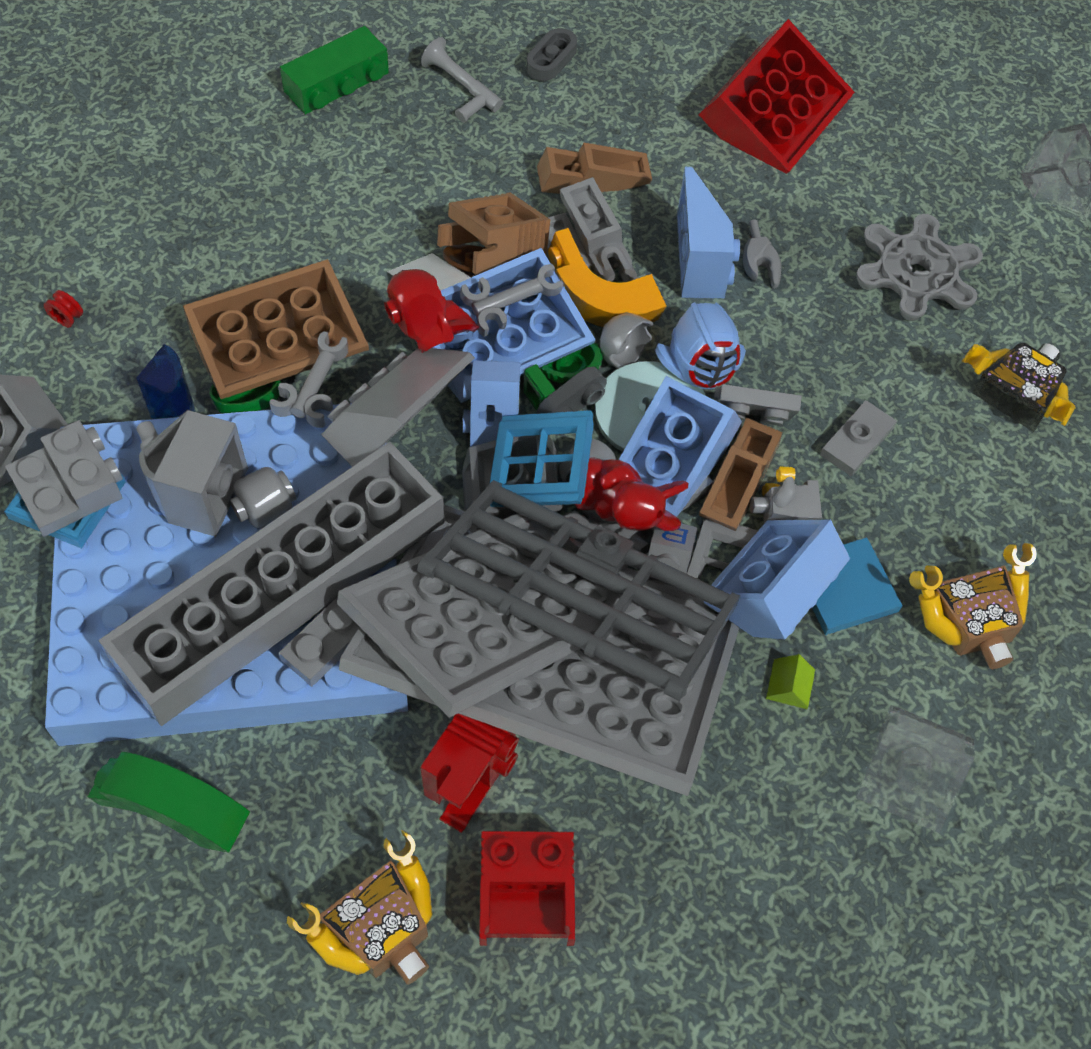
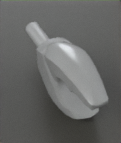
(760, 252)

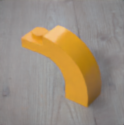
(598, 298)

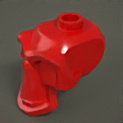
(422, 310)

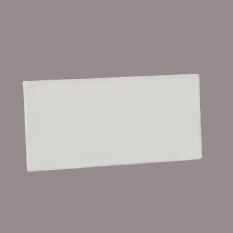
(443, 272)

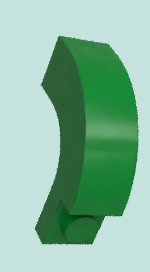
(170, 798)

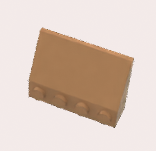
(271, 328)

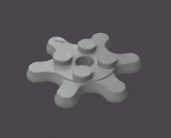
(922, 248)

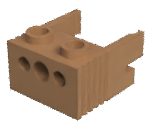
(499, 223)

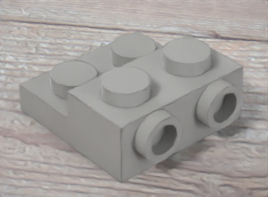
(66, 478)

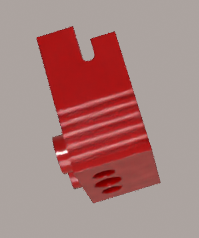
(466, 766)
(527, 885)

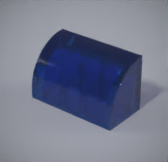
(165, 385)

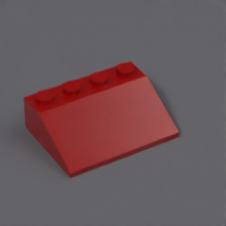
(778, 100)

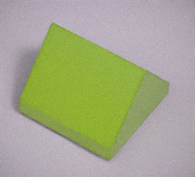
(791, 681)

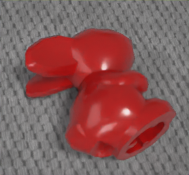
(621, 496)

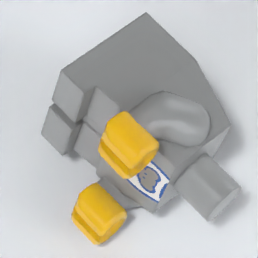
(788, 500)

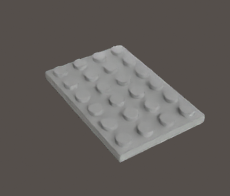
(458, 643)

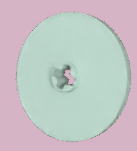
(627, 397)

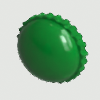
(570, 365)

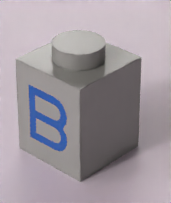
(673, 546)

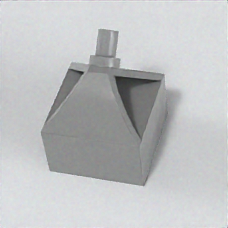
(193, 469)

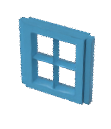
(545, 424)

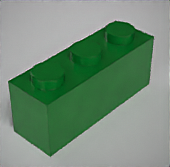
(334, 70)

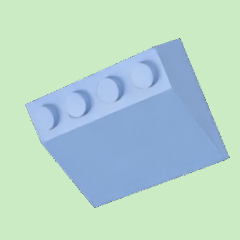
(536, 327)

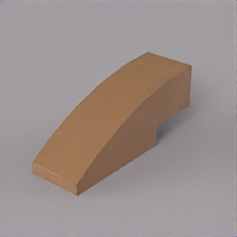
(609, 166)
(741, 474)

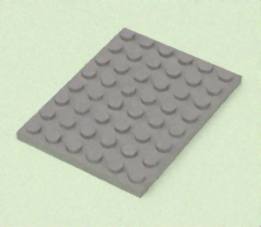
(588, 702)

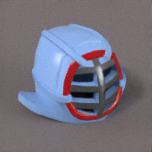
(707, 331)

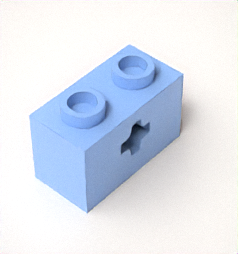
(490, 385)

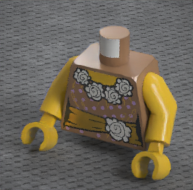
(978, 608)
(376, 920)

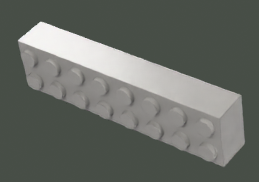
(273, 582)

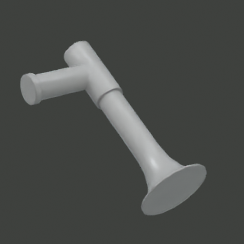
(436, 55)

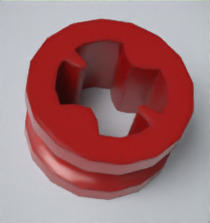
(63, 308)

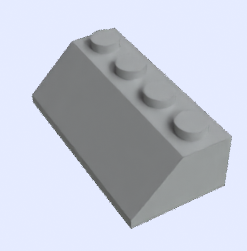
(391, 401)

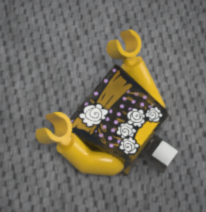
(1022, 382)

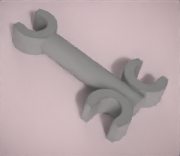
(489, 307)
(308, 400)

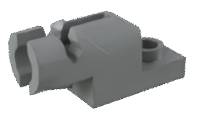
(598, 230)

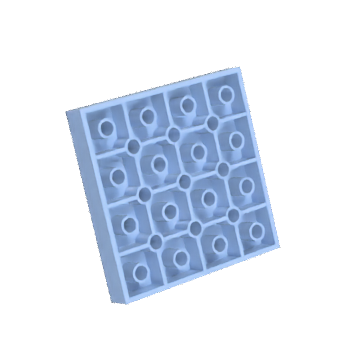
(141, 557)

